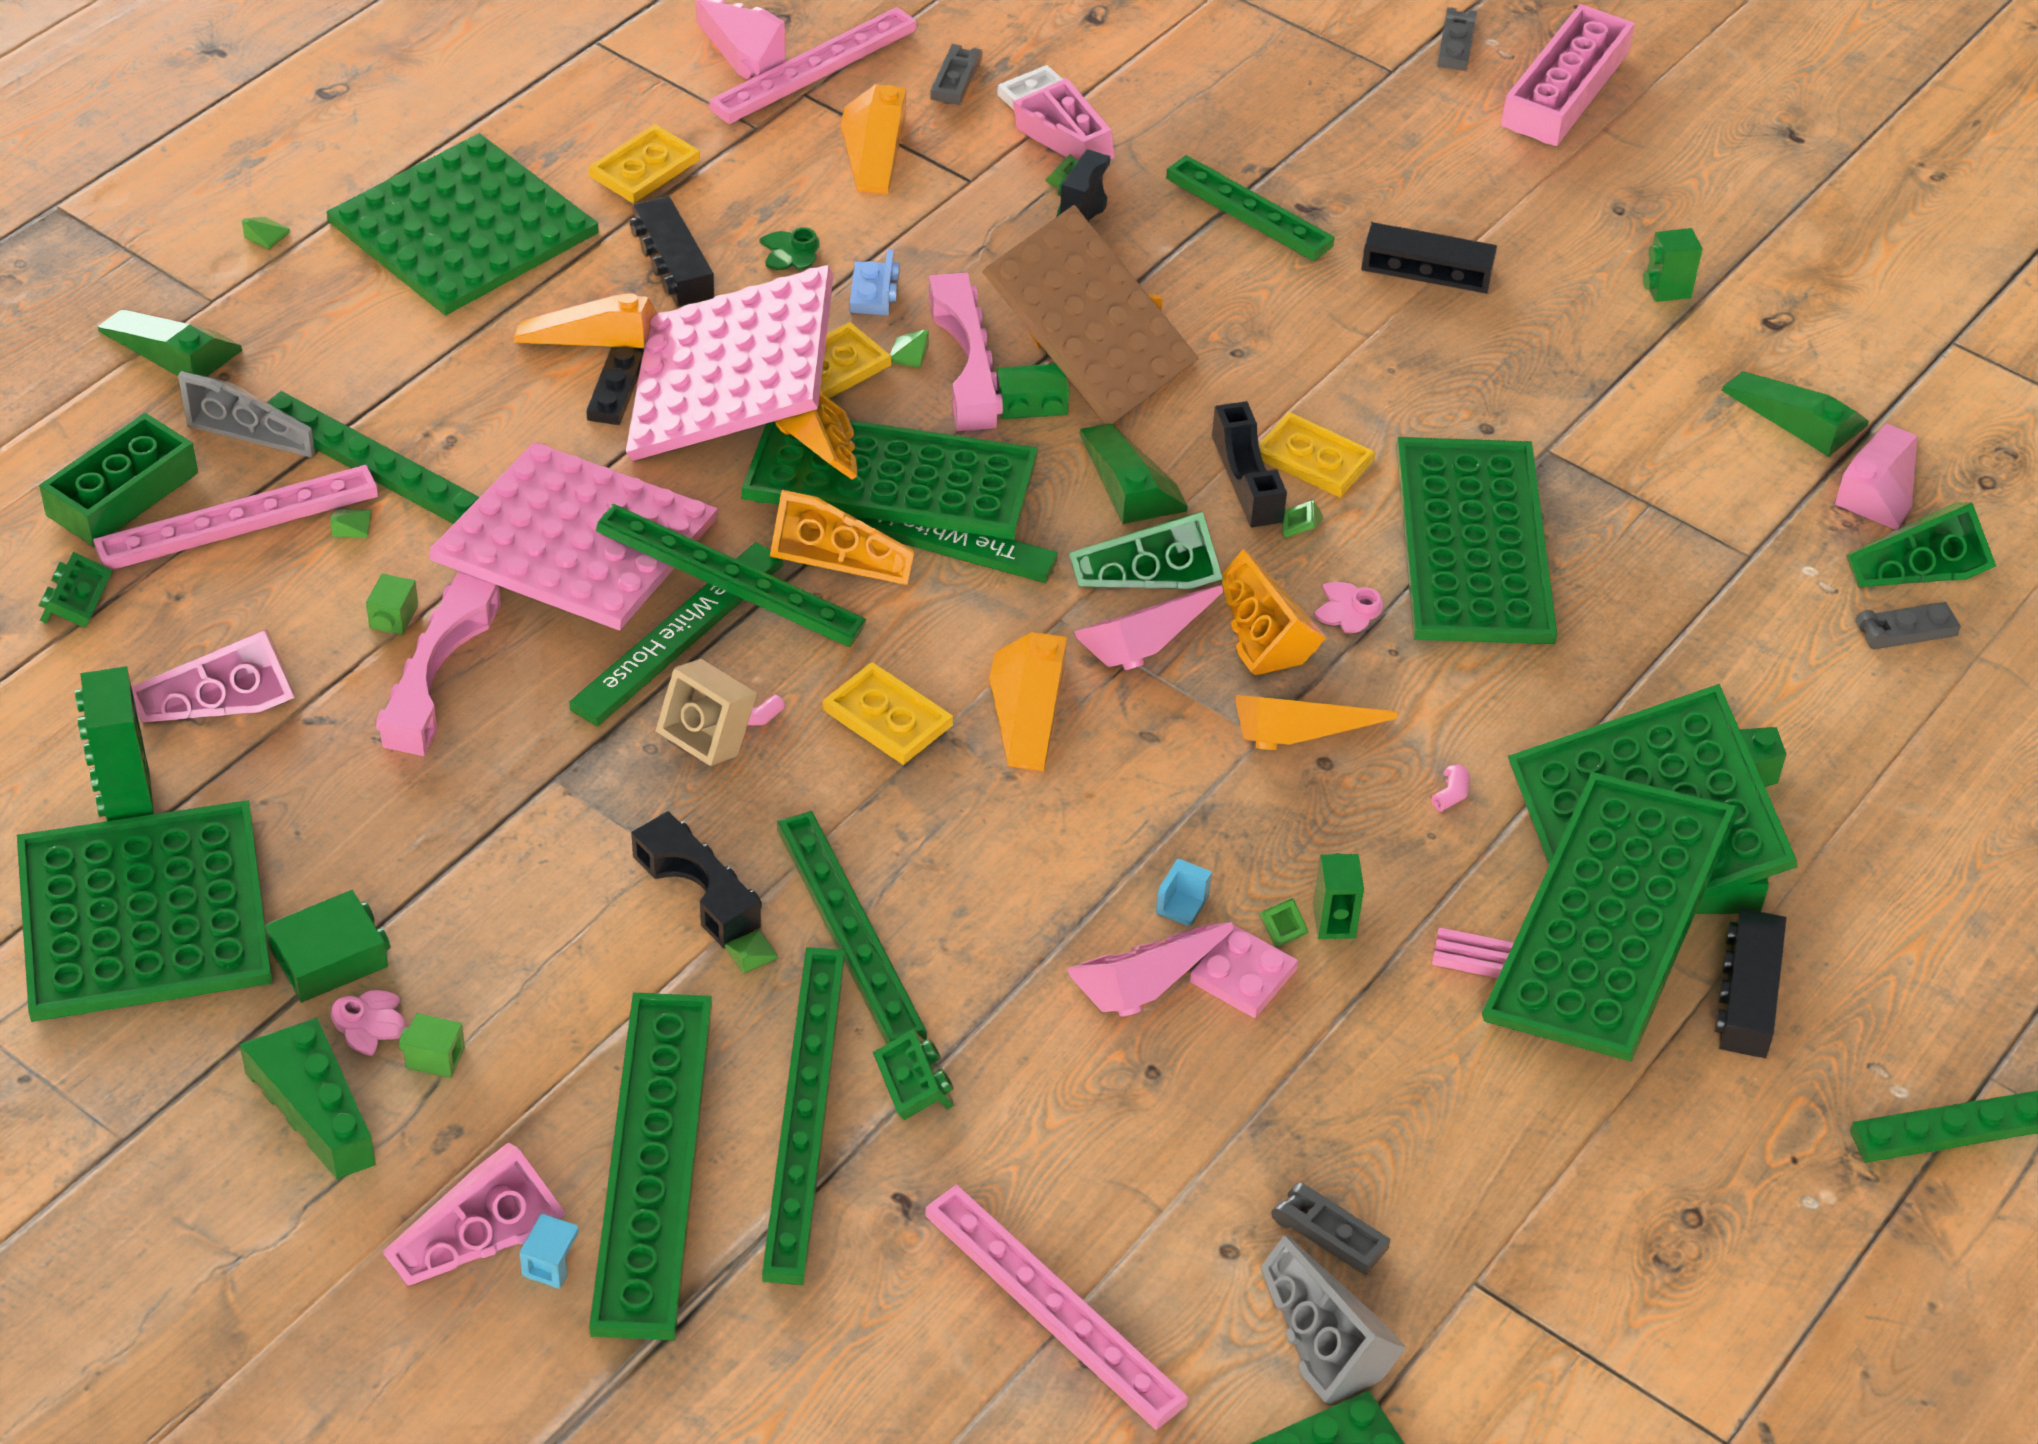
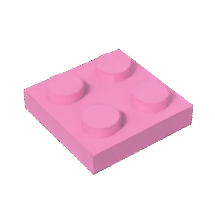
(1244, 971)

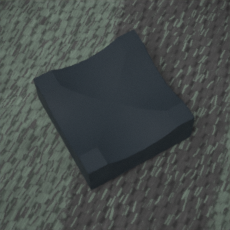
(1085, 185)

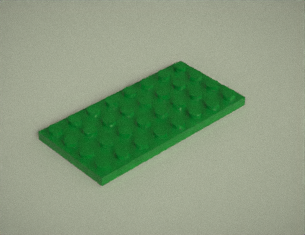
(903, 478)
(1474, 541)
(1610, 916)

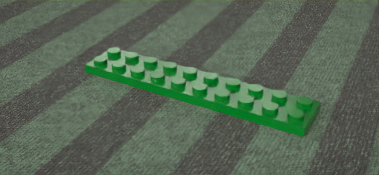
(651, 1168)

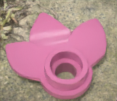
(1349, 606)
(373, 1019)

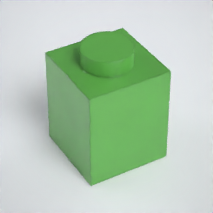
(392, 604)
(432, 1045)

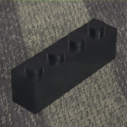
(672, 251)
(1429, 257)
(1752, 983)

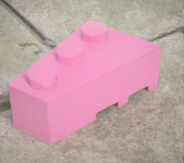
(1063, 121)

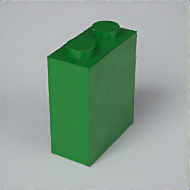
(328, 945)

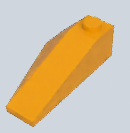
(872, 135)
(604, 322)
(826, 433)
(828, 538)
(1267, 620)
(1026, 695)
(1291, 722)

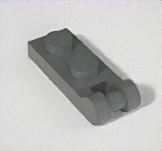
(1456, 39)
(955, 74)
(1908, 625)
(1331, 1228)

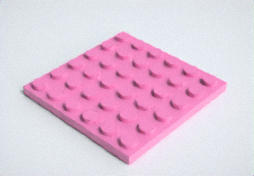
(731, 363)
(540, 535)

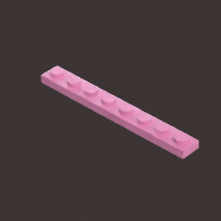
(812, 65)
(235, 518)
(1057, 1307)

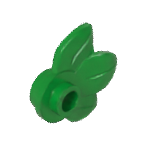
(791, 248)

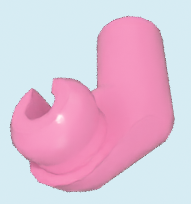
(766, 711)
(1457, 788)

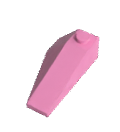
(746, 37)
(1881, 478)
(1144, 631)
(224, 682)
(1142, 975)
(475, 1219)

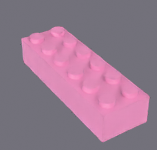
(1567, 75)

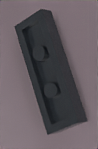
(615, 385)

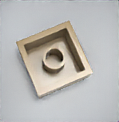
(705, 712)

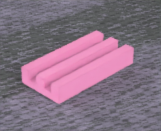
(1473, 948)

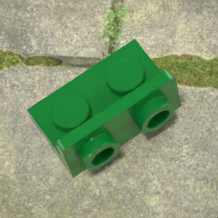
(77, 590)
(913, 1074)

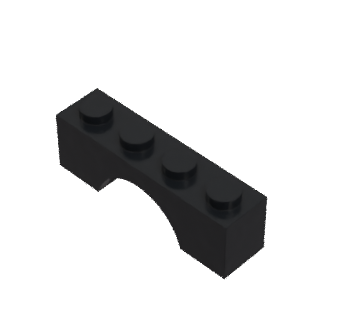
(1257, 489)
(670, 850)

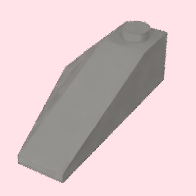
(235, 413)
(1334, 1333)

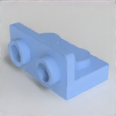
(873, 286)

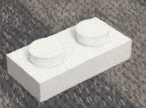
(1026, 84)

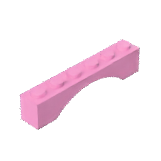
(973, 393)
(465, 612)

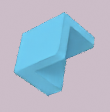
(1183, 892)
(546, 1250)

